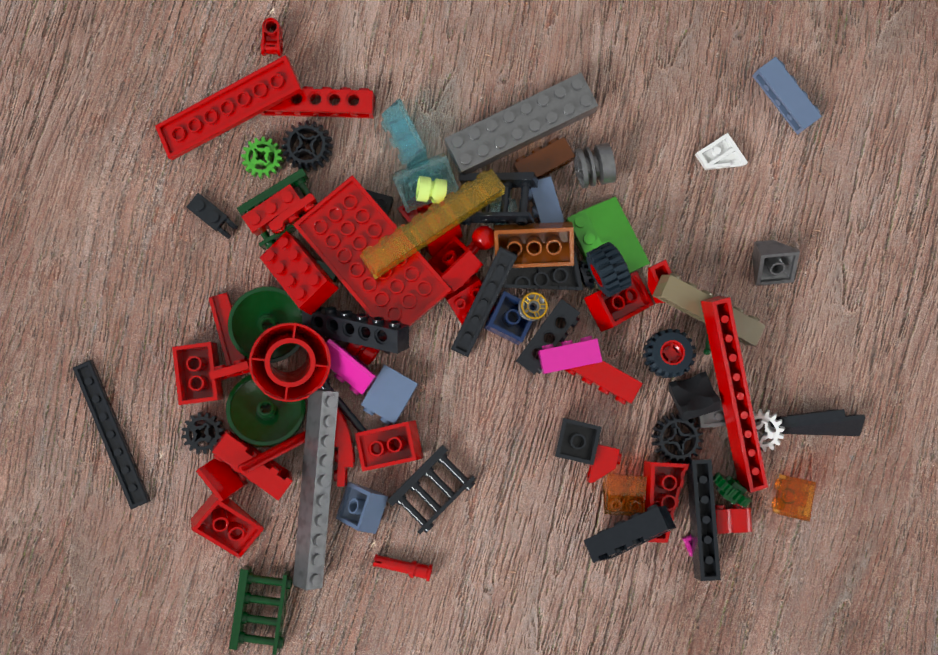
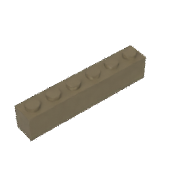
(688, 300)

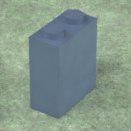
(389, 395)

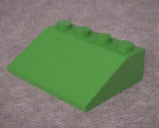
(605, 224)

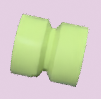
(431, 190)

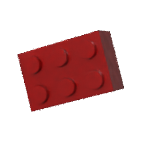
(192, 376)

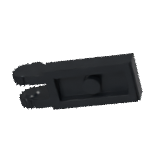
(210, 214)

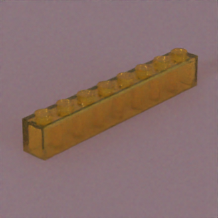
(433, 223)

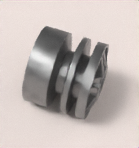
(590, 166)

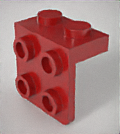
(463, 297)

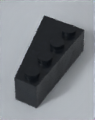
(546, 277)
(629, 533)

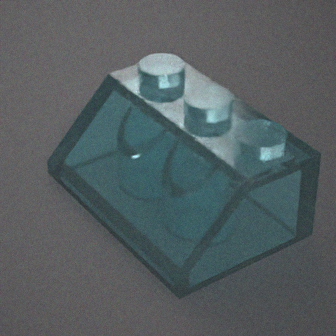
(403, 134)
(407, 179)

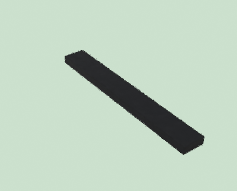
(111, 434)

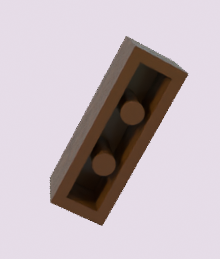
(546, 159)

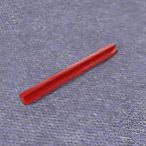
(272, 453)

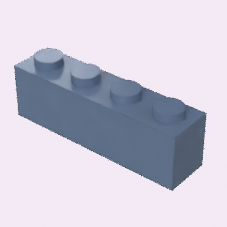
(787, 95)
(545, 202)

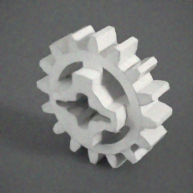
(770, 432)

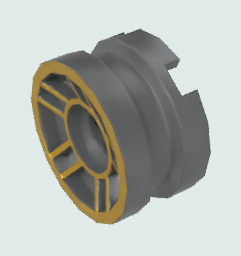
(540, 309)

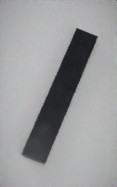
(484, 301)

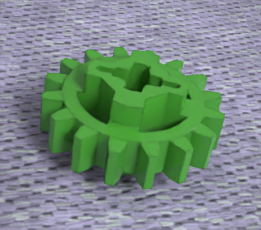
(270, 151)

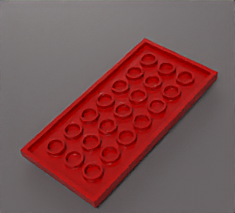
(342, 229)

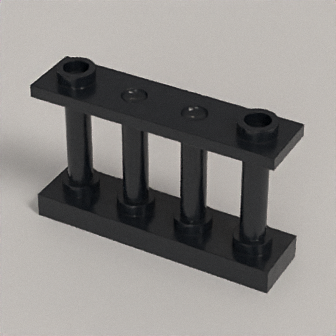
(510, 180)
(414, 485)

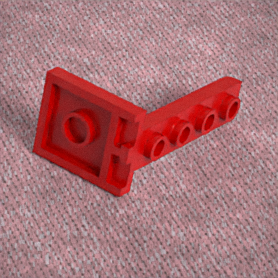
(236, 362)

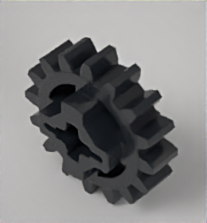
(197, 434)

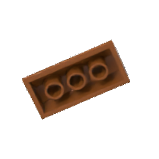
(537, 243)

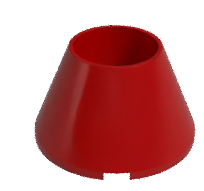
(295, 384)

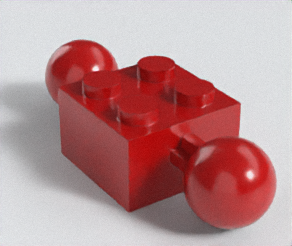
(457, 262)

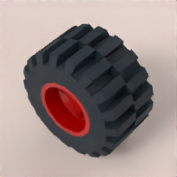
(608, 269)
(669, 353)

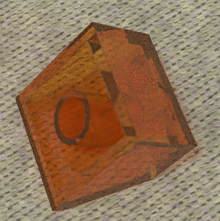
(794, 497)

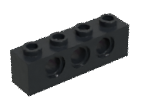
(561, 310)

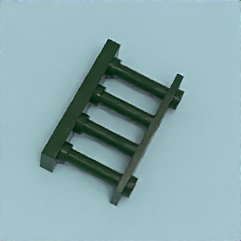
(297, 180)
(245, 597)

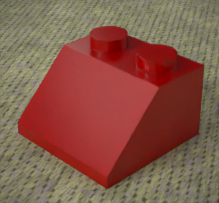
(221, 479)

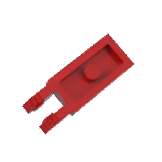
(292, 214)

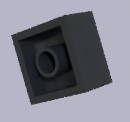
(577, 441)

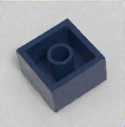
(506, 320)

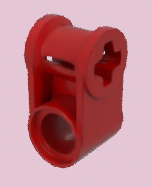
(271, 41)

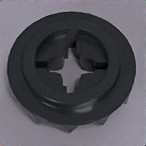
(586, 276)

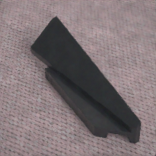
(825, 422)

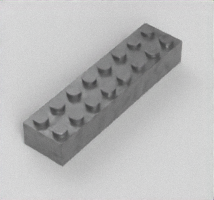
(521, 124)

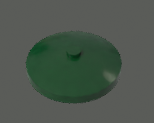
(257, 312)
(262, 419)

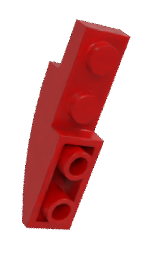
(346, 451)

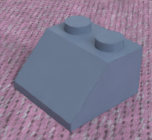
(361, 508)

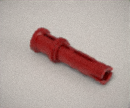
(411, 568)

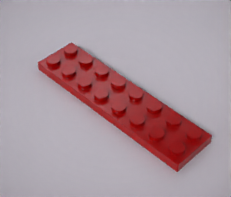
(228, 108)

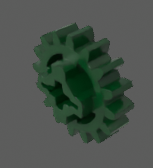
(731, 489)

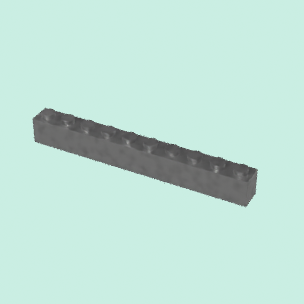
(315, 489)

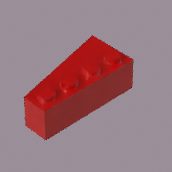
(269, 477)
(664, 487)

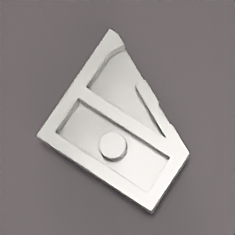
(721, 154)

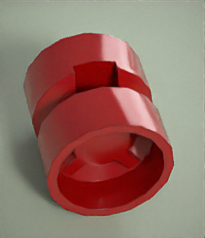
(365, 353)

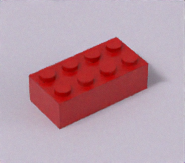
(299, 273)

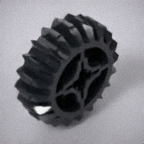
(313, 141)
(674, 429)

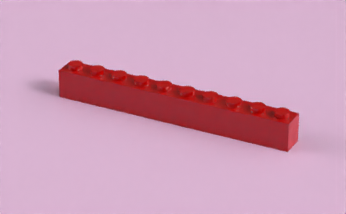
(734, 392)

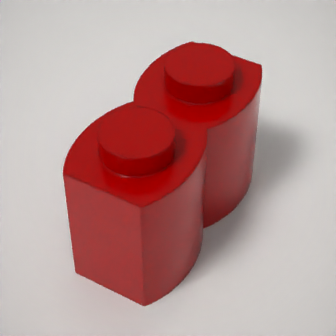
(733, 519)

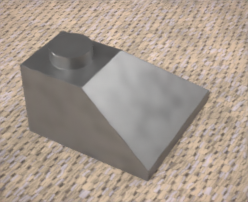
(774, 262)

